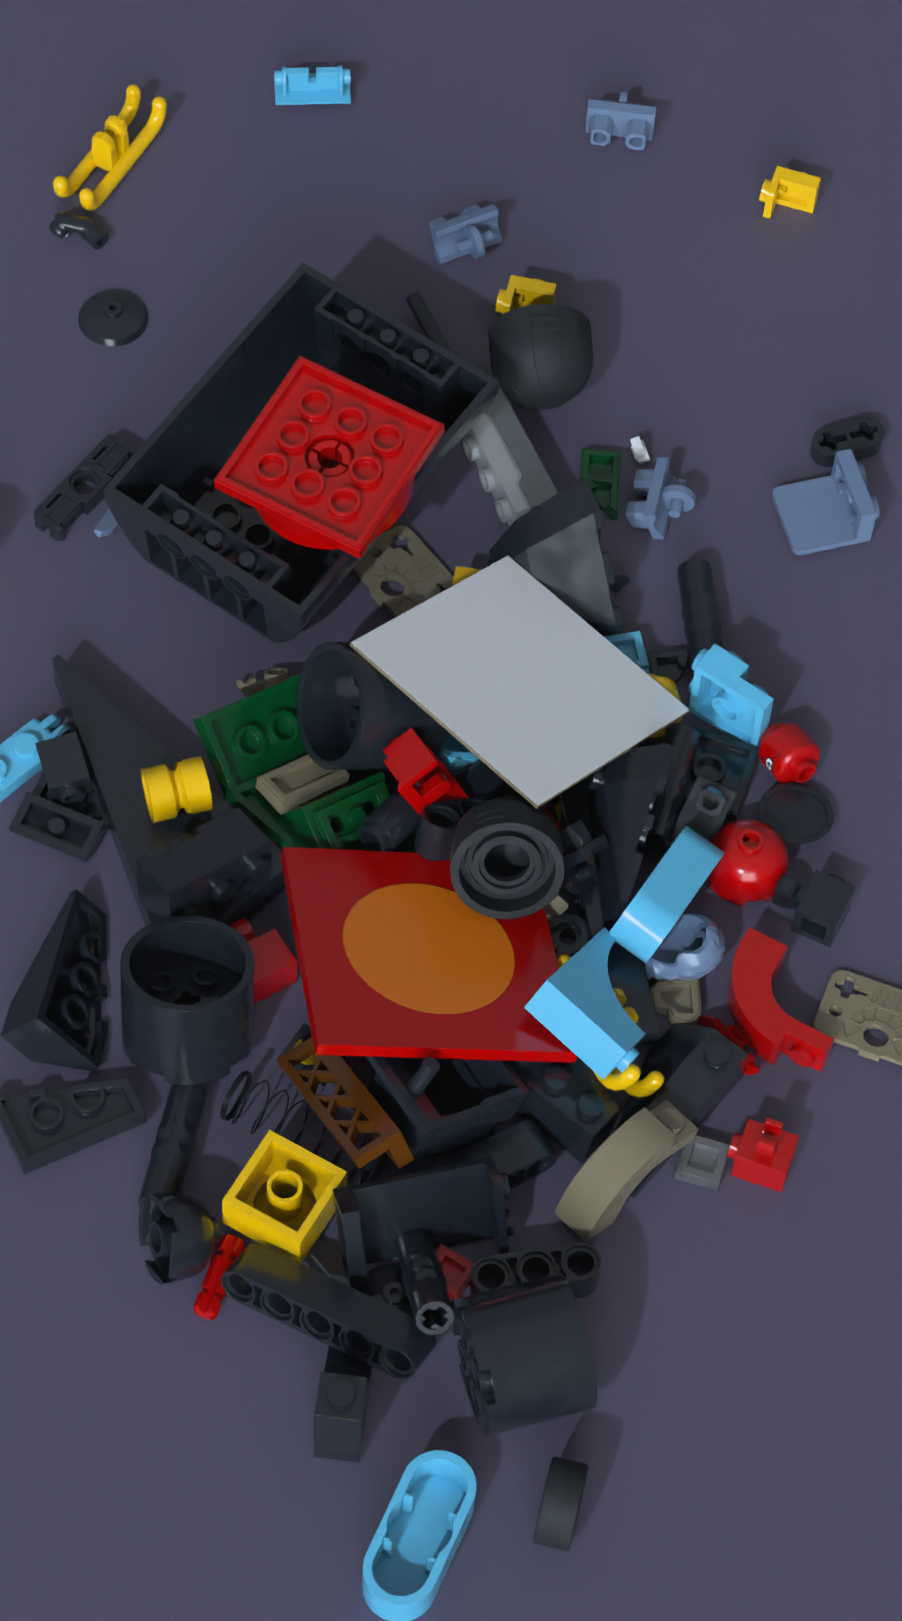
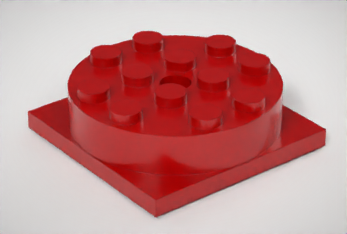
(324, 423)

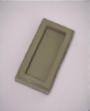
(298, 783)

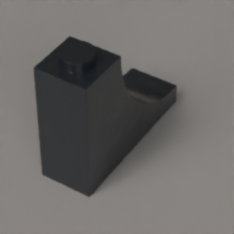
(341, 1407)

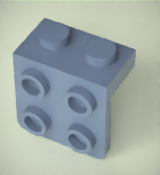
(828, 509)

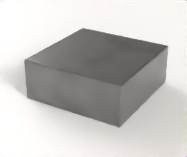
(702, 1162)

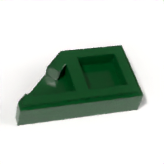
(603, 475)

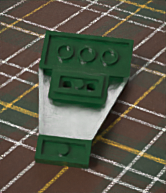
(264, 735)

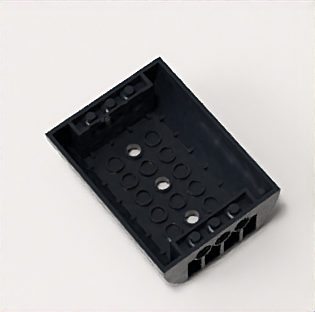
(200, 534)

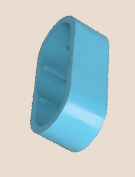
(666, 894)
(418, 1536)

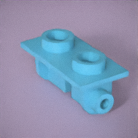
(300, 87)

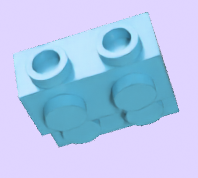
(726, 698)

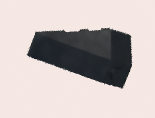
(697, 1072)

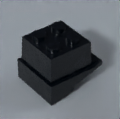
(445, 1101)

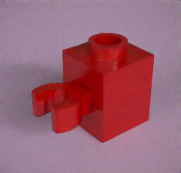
(273, 960)
(763, 1153)

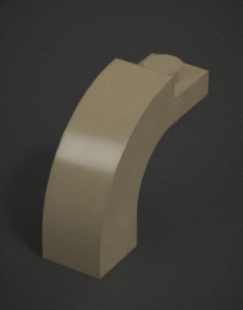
(620, 1165)

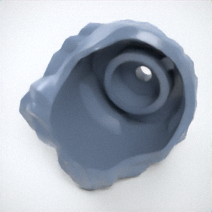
(688, 950)

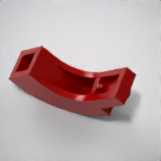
(759, 1015)

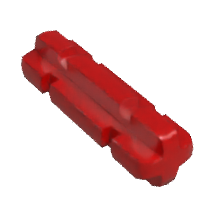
(208, 1301)

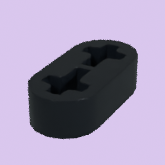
(846, 436)

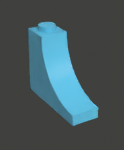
(584, 1011)

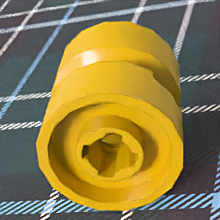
(176, 789)

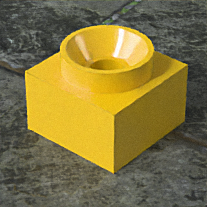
(278, 1171)

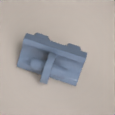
(621, 120)
(466, 233)
(665, 498)

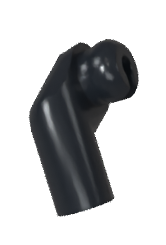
(83, 225)

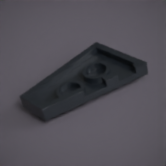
(62, 1122)

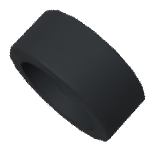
(560, 1503)

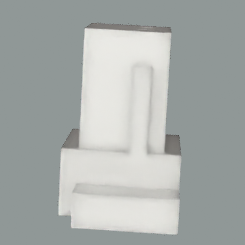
(639, 450)

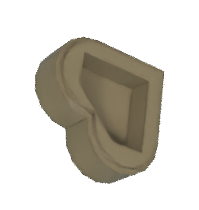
(677, 1000)

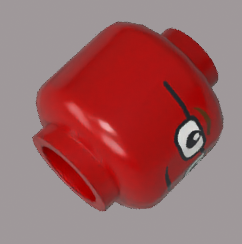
(789, 753)

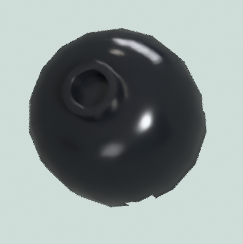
(178, 1234)

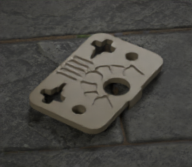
(417, 573)
(874, 1007)

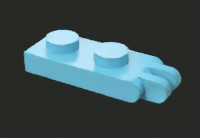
(19, 754)

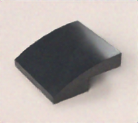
(68, 827)

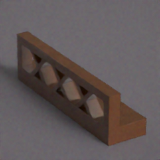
(347, 1093)

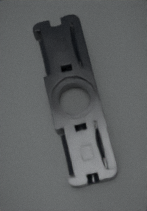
(67, 504)

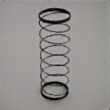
(242, 1100)

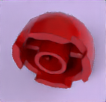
(751, 861)

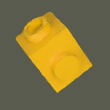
(790, 189)
(525, 292)

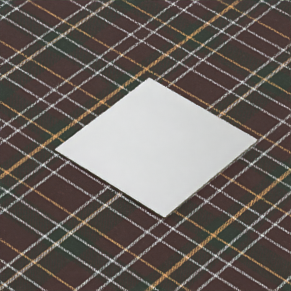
(520, 680)

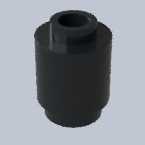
(388, 824)

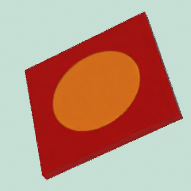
(408, 966)

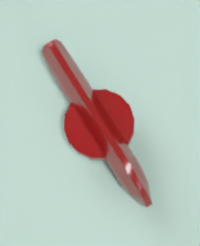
(735, 1035)

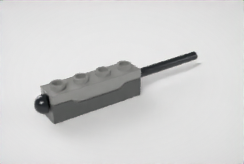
(498, 445)

